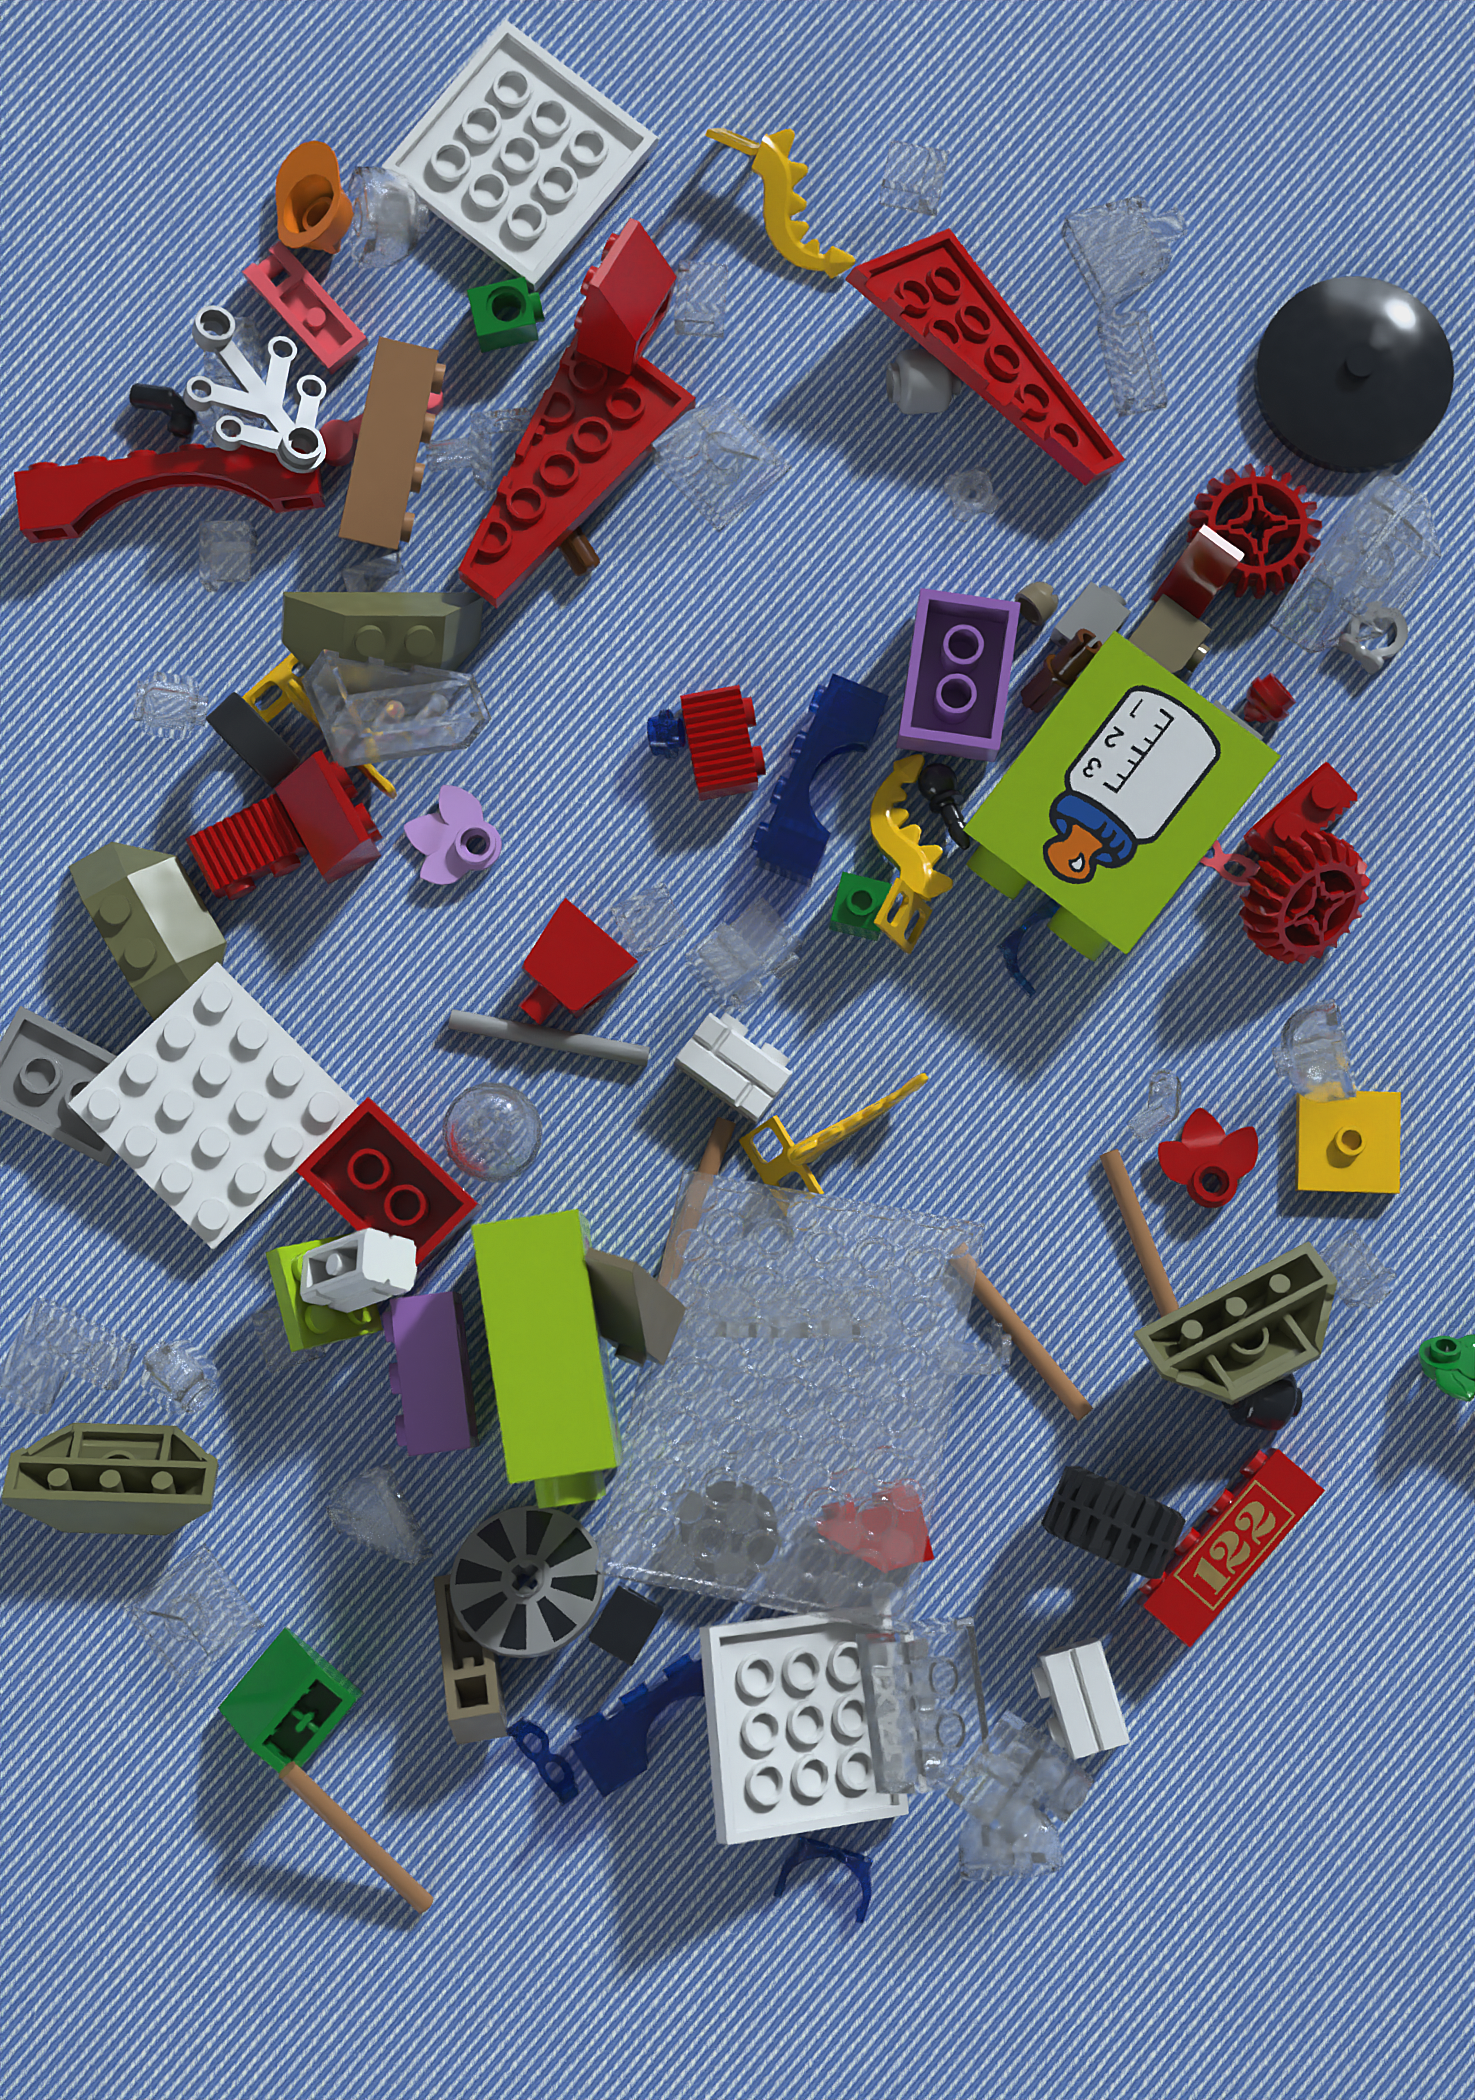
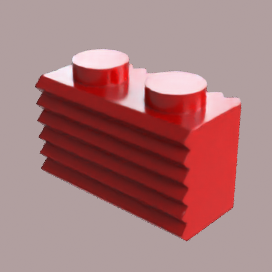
(720, 742)
(1310, 807)
(247, 848)

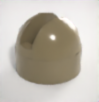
(1037, 602)

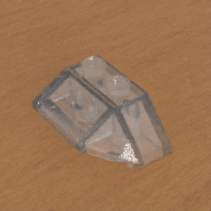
(1362, 569)

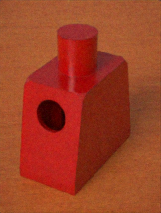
(573, 965)

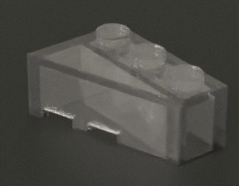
(392, 712)

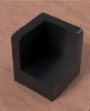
(626, 1624)

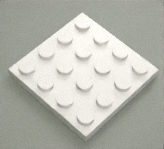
(521, 155)
(214, 1105)
(788, 1729)

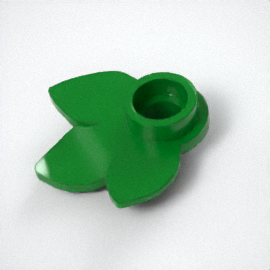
(1450, 1364)

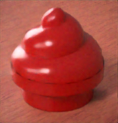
(1267, 700)

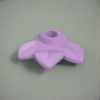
(447, 834)

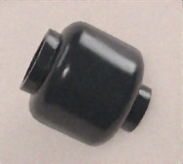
(1269, 1407)

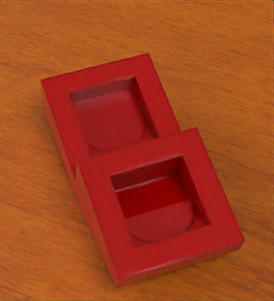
(1200, 572)

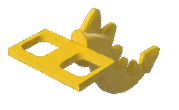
(782, 202)
(294, 692)
(901, 848)
(807, 1150)

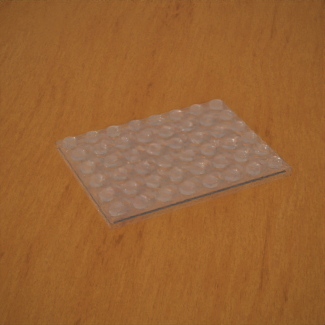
(799, 1404)

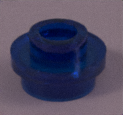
(666, 734)

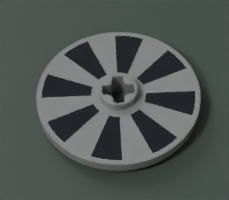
(526, 1620)

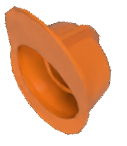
(310, 199)

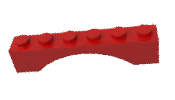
(70, 499)

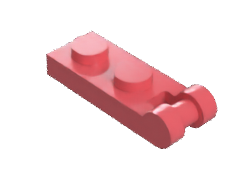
(306, 308)

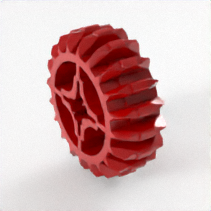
(1292, 524)
(1304, 896)

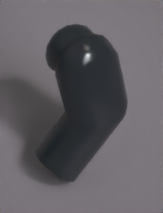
(169, 402)

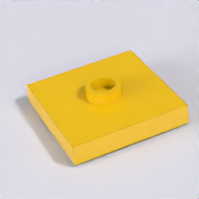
(1349, 1144)

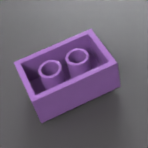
(958, 675)
(431, 1373)

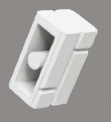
(734, 1066)
(358, 1270)
(1081, 1698)

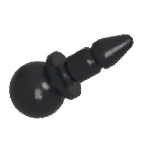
(939, 786)

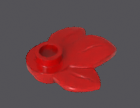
(1209, 1151)

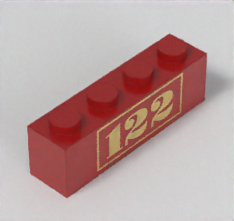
(1229, 1545)

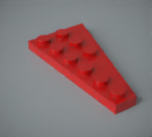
(965, 323)
(573, 455)

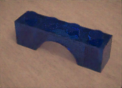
(842, 724)
(616, 1745)

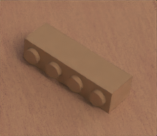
(389, 444)

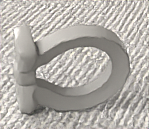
(1373, 660)

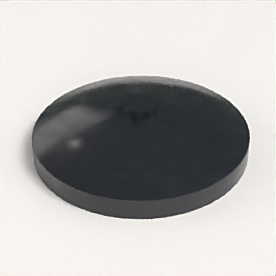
(1353, 374)

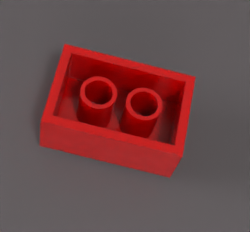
(388, 1183)

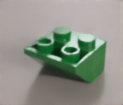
(289, 1702)

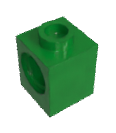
(499, 334)
(858, 905)

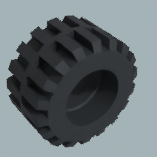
(1113, 1522)

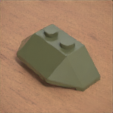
(392, 626)
(149, 920)
(1246, 1329)
(112, 1479)

